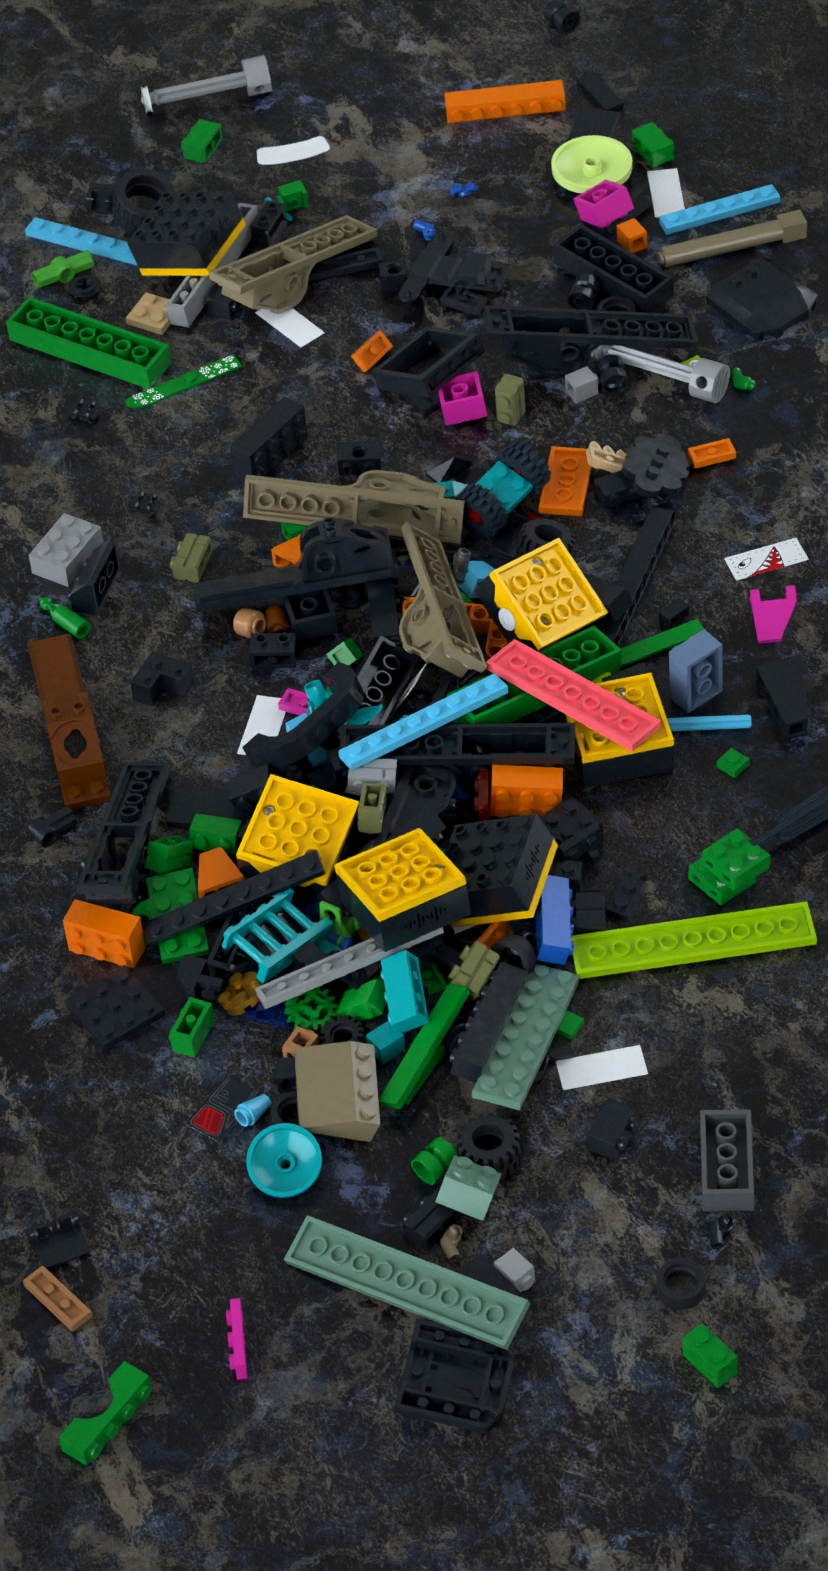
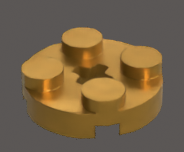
(240, 993)

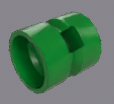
(430, 1164)

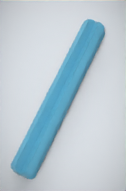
(709, 722)

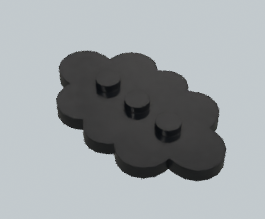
(656, 465)

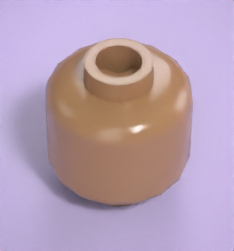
(249, 621)

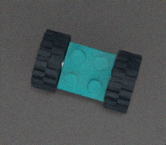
(513, 477)

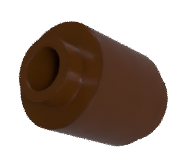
(277, 620)

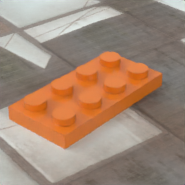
(568, 483)

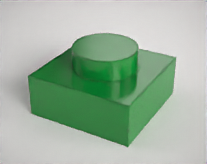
(733, 762)

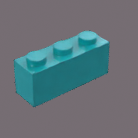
(404, 991)

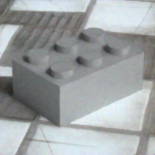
(65, 549)

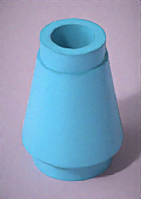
(251, 1110)

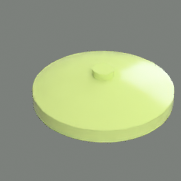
(589, 161)

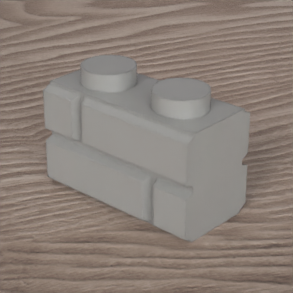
(375, 771)

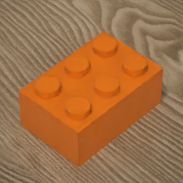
(525, 790)
(104, 933)

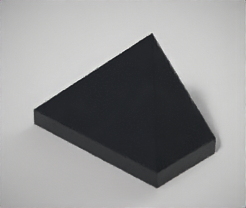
(449, 468)

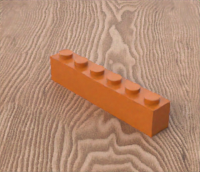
(504, 101)

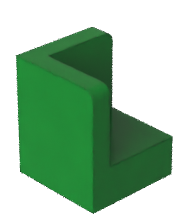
(346, 653)

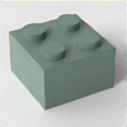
(468, 1187)

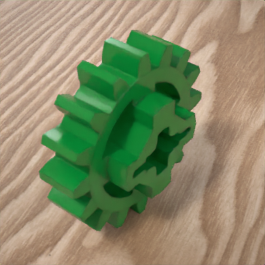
(311, 1009)

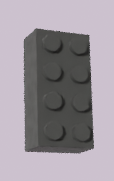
(726, 1160)

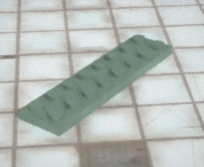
(526, 1037)

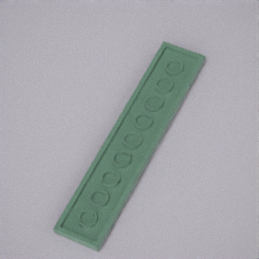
(407, 1282)

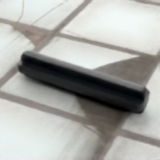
(639, 207)

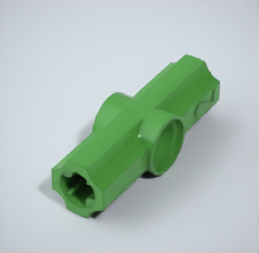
(62, 269)

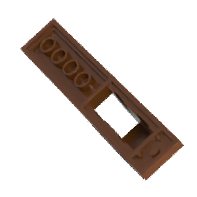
(65, 710)

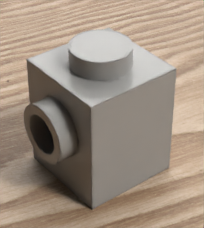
(581, 384)
(516, 1270)

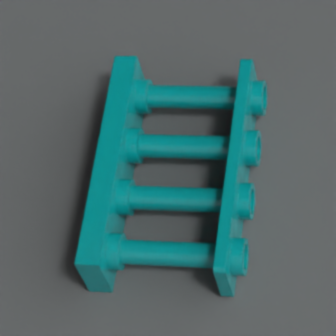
(284, 954)

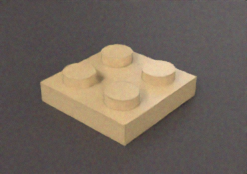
(150, 314)

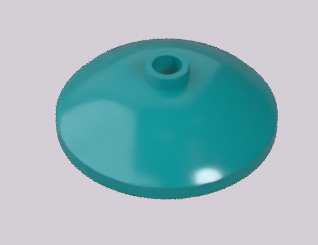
(284, 1144)

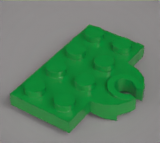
(166, 894)

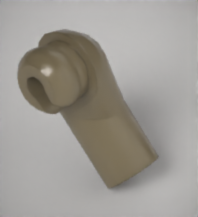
(449, 1242)

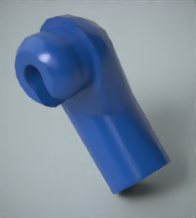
(427, 229)

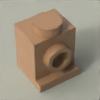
(299, 1038)

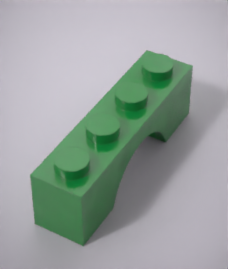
(87, 1437)

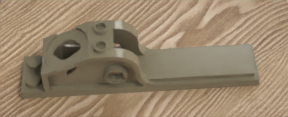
(251, 285)
(391, 503)
(434, 634)

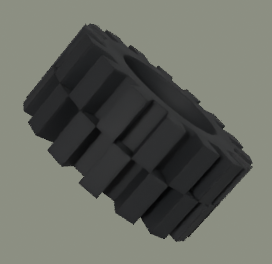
(342, 1027)

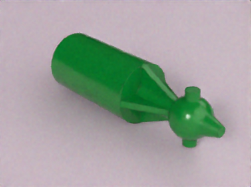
(66, 618)

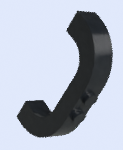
(315, 728)

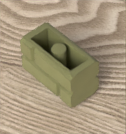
(510, 399)
(191, 557)
(372, 808)
(474, 969)

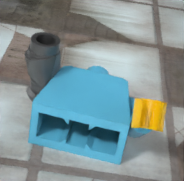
(469, 573)

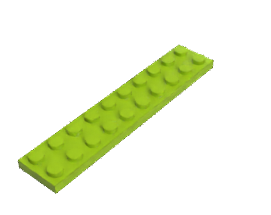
(693, 940)

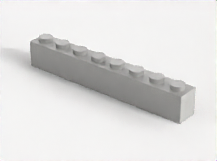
(194, 290)

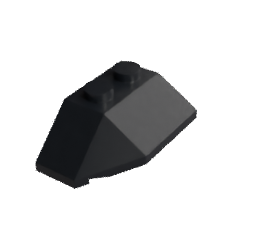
(234, 957)

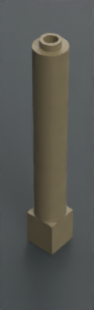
(787, 227)

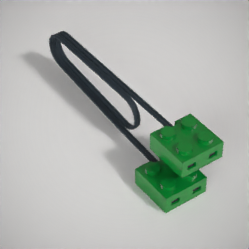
(735, 863)

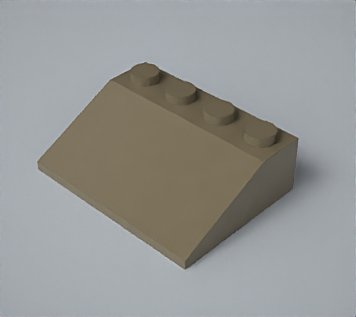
(338, 1090)

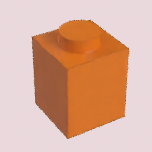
(632, 236)

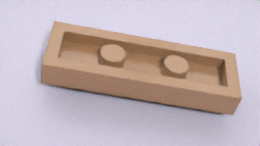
(57, 1298)

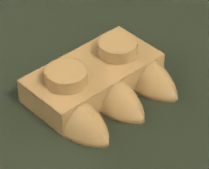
(605, 458)

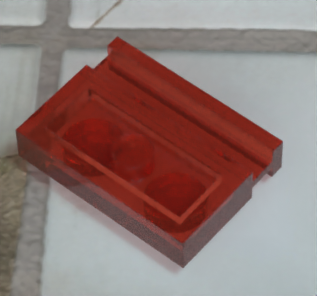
(482, 802)

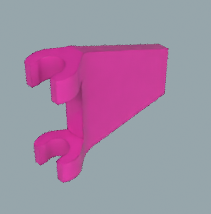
(772, 615)

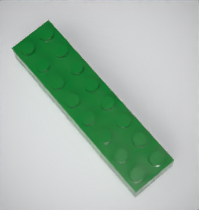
(89, 342)
(585, 653)

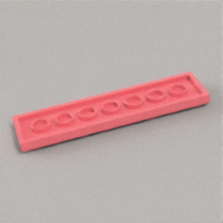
(573, 695)

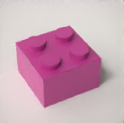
(603, 203)
(462, 399)

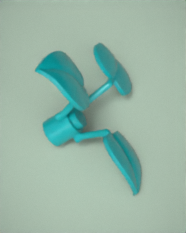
(317, 695)

